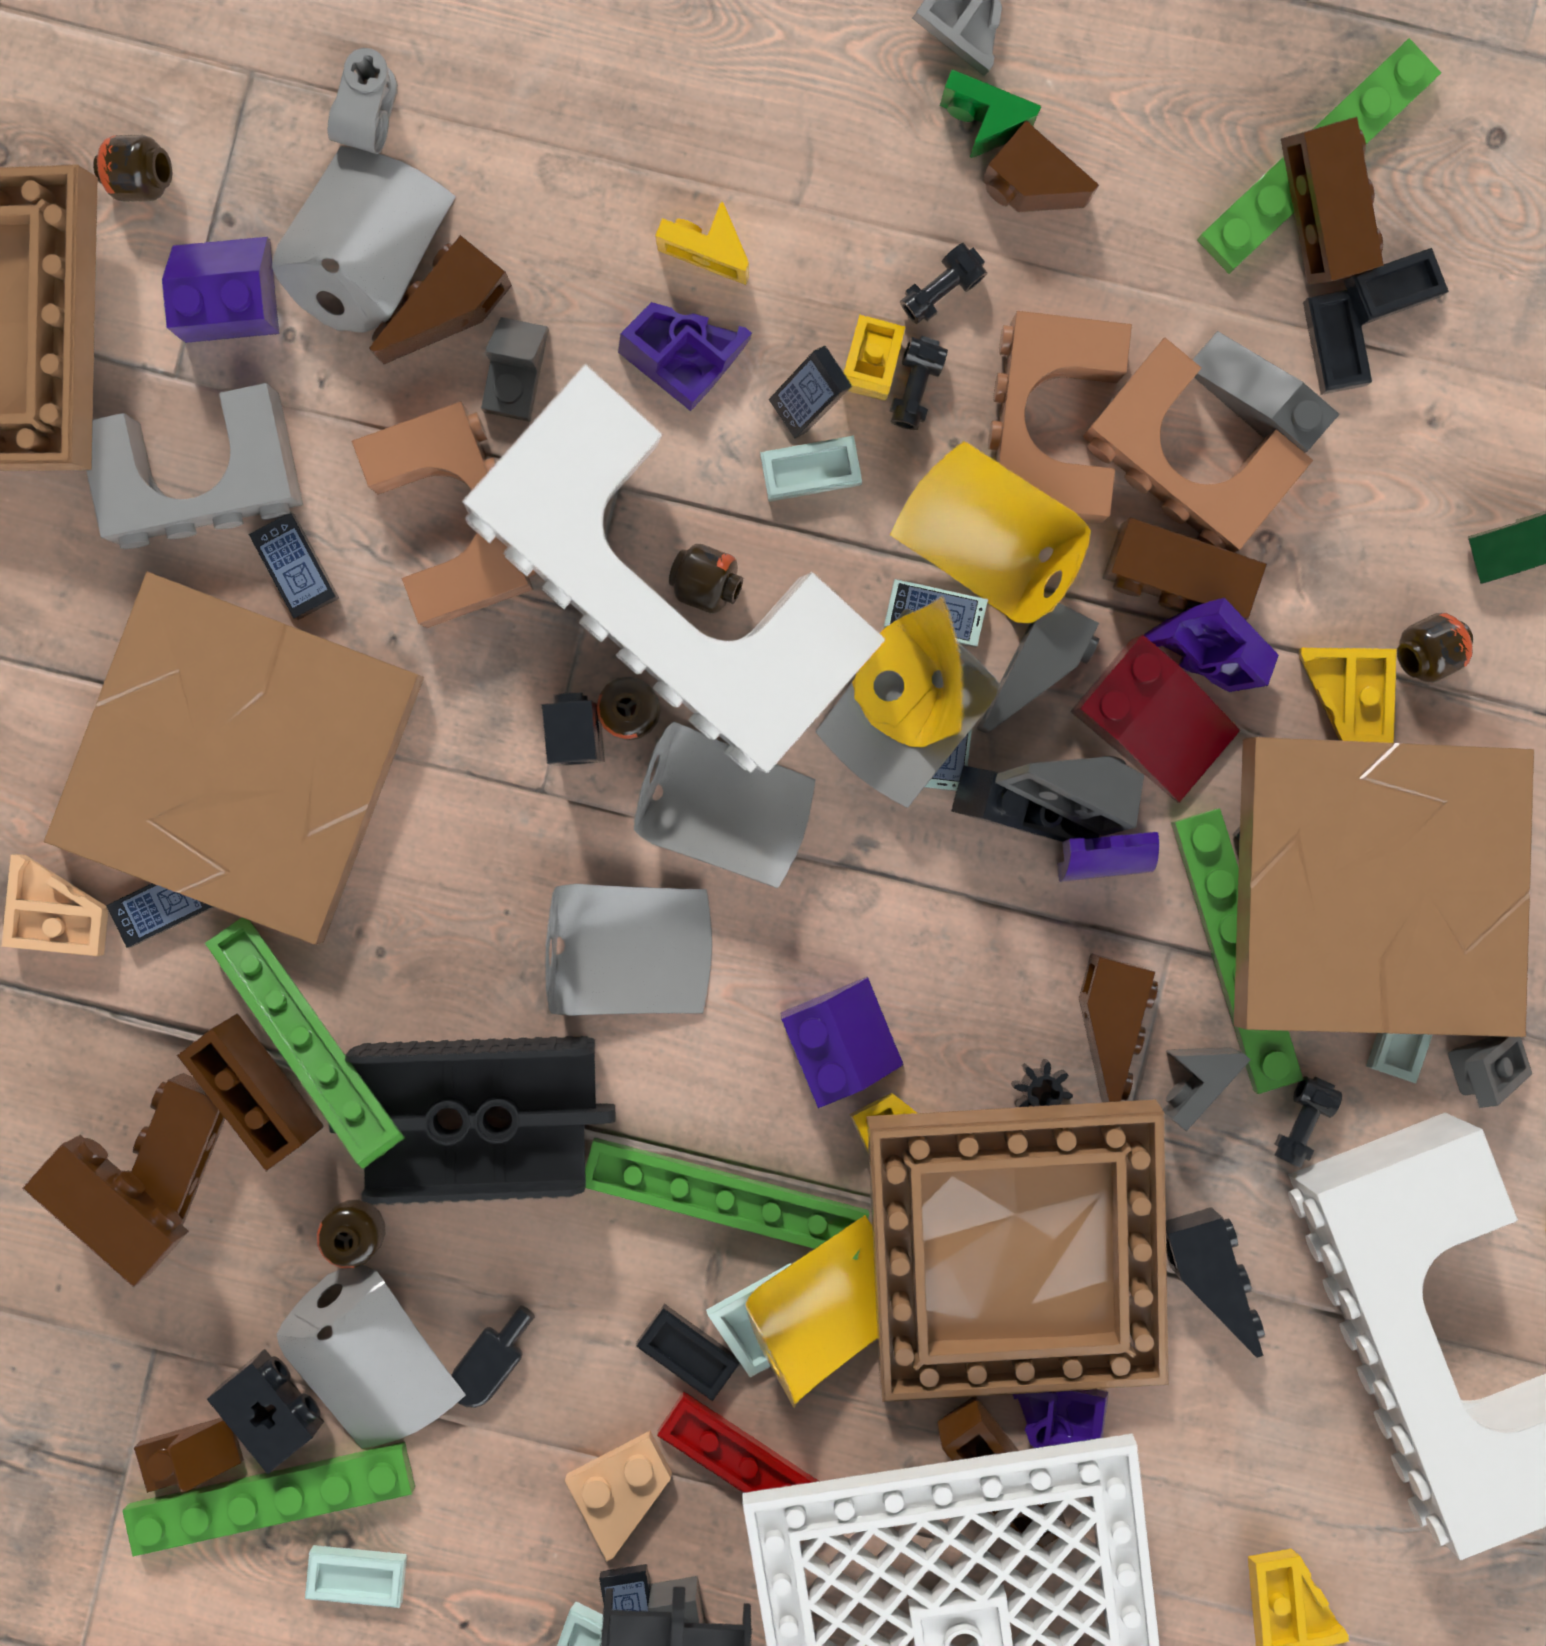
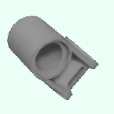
(360, 110)

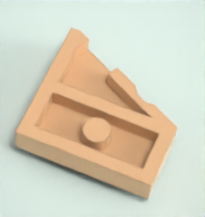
(50, 912)
(619, 1490)

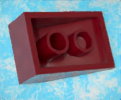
(1156, 717)

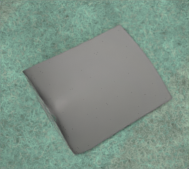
(371, 220)
(890, 765)
(722, 811)
(628, 950)
(374, 1366)

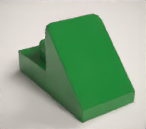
(996, 109)

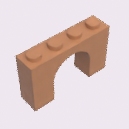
(1046, 349)
(1130, 437)
(447, 446)

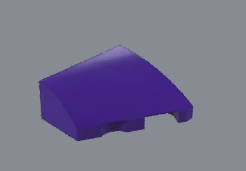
(680, 351)
(1218, 646)
(1109, 856)
(1063, 1416)

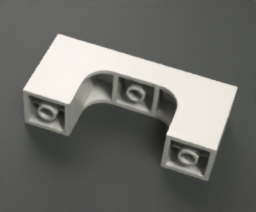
(549, 510)
(1377, 1228)

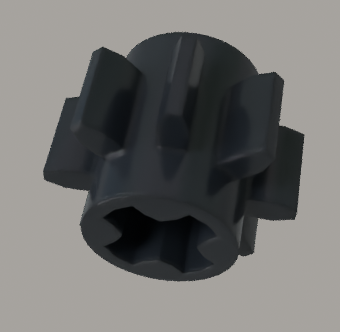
(1035, 1078)

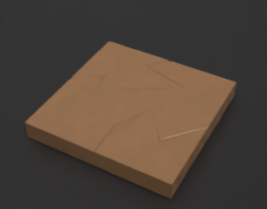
(47, 317)
(234, 759)
(1383, 888)
(1019, 1249)

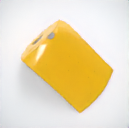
(989, 533)
(915, 650)
(817, 1310)

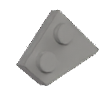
(964, 27)

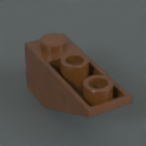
(449, 300)
(1112, 1012)

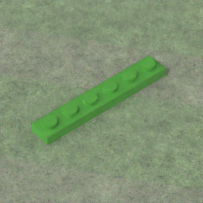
(1269, 200)
(1214, 884)
(304, 1042)
(716, 1195)
(269, 1499)

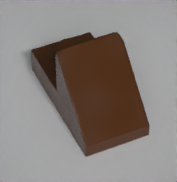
(188, 1455)

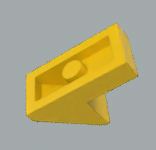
(715, 252)
(873, 357)

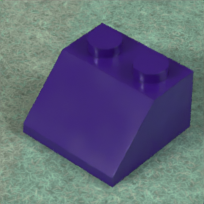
(220, 290)
(841, 1041)

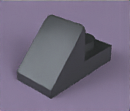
(514, 368)
(1490, 1068)
(1211, 1072)

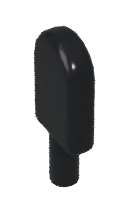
(491, 1360)

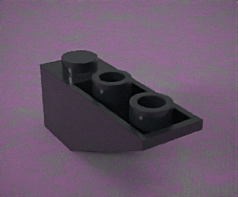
(985, 800)
(1203, 1258)

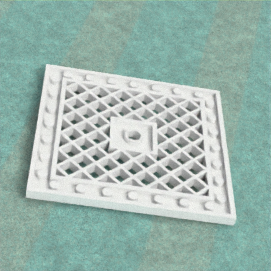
(961, 1491)

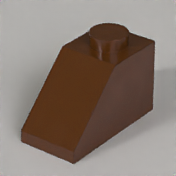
(1036, 175)

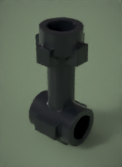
(963, 269)
(924, 358)
(1316, 1098)

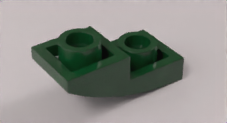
(1510, 548)

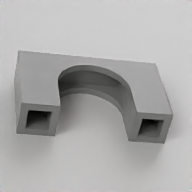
(256, 482)

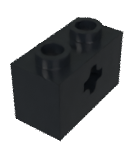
(572, 730)
(273, 1433)

